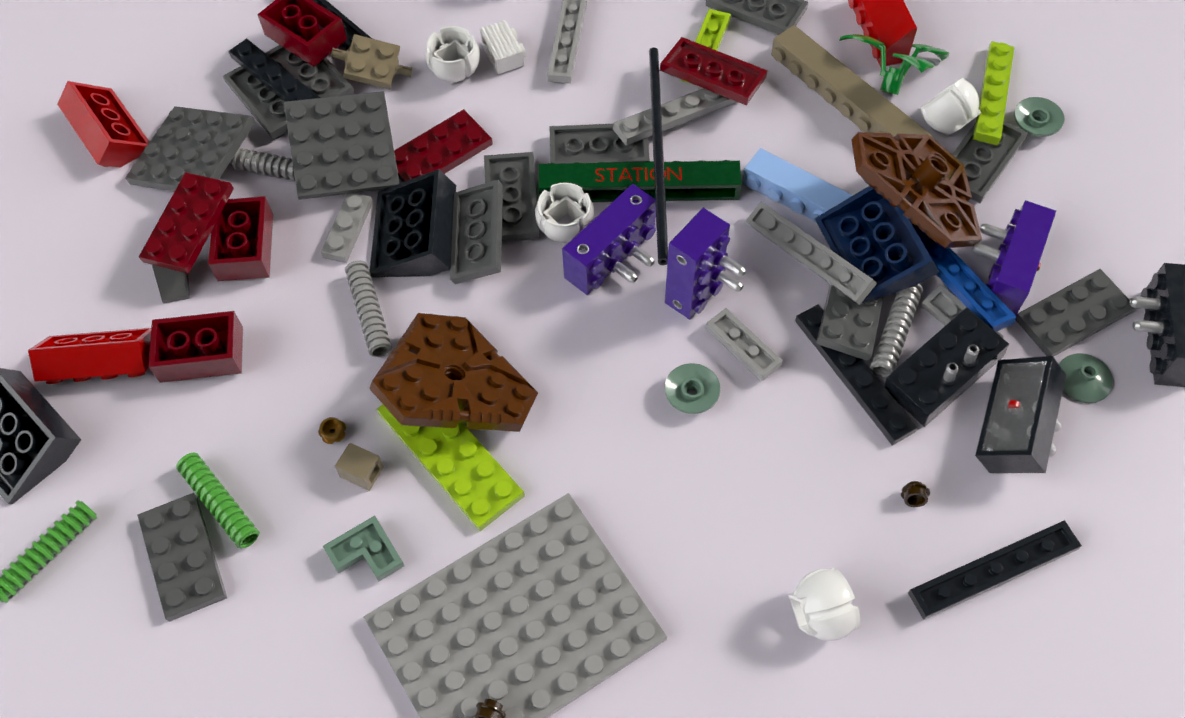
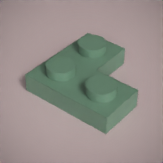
(368, 542)

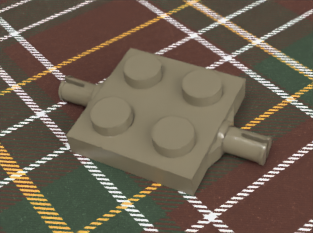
(371, 62)

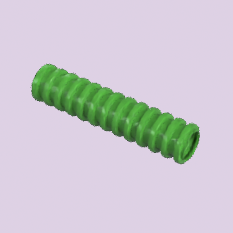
(217, 500)
(44, 549)

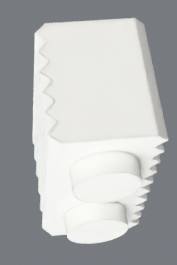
(502, 46)

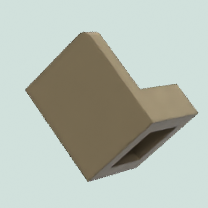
(359, 466)

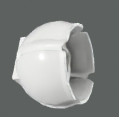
(448, 46)
(952, 107)
(563, 200)
(824, 605)

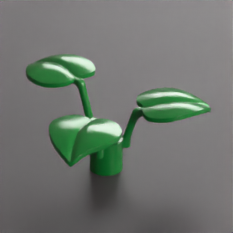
(894, 77)

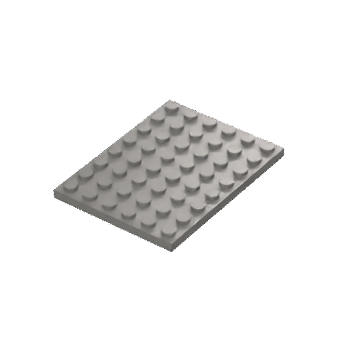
(517, 622)

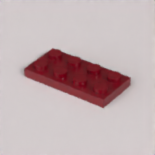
(713, 70)
(442, 147)
(186, 222)

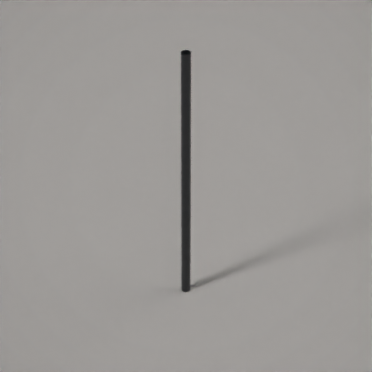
(658, 156)

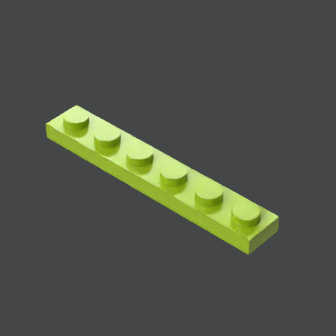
(994, 93)

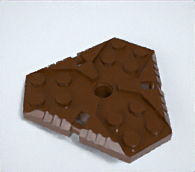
(922, 182)
(449, 376)

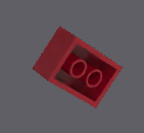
(303, 28)
(242, 240)
(196, 346)

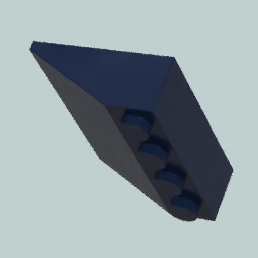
(877, 242)

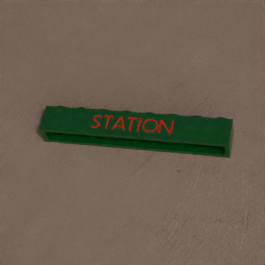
(683, 179)

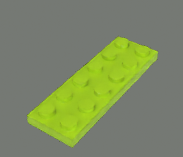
(460, 468)

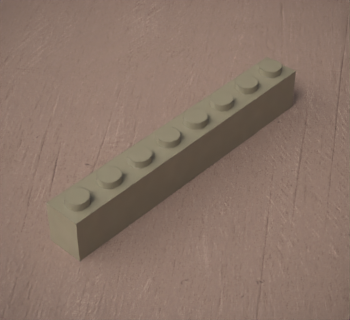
(840, 85)

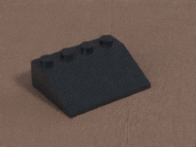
(413, 227)
(31, 436)

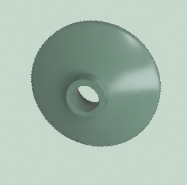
(1039, 116)
(695, 378)
(1082, 386)

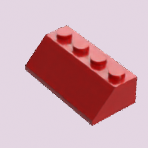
(887, 22)
(102, 124)
(91, 355)

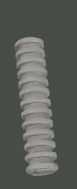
(263, 163)
(368, 309)
(896, 331)

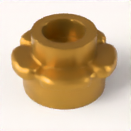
(332, 424)

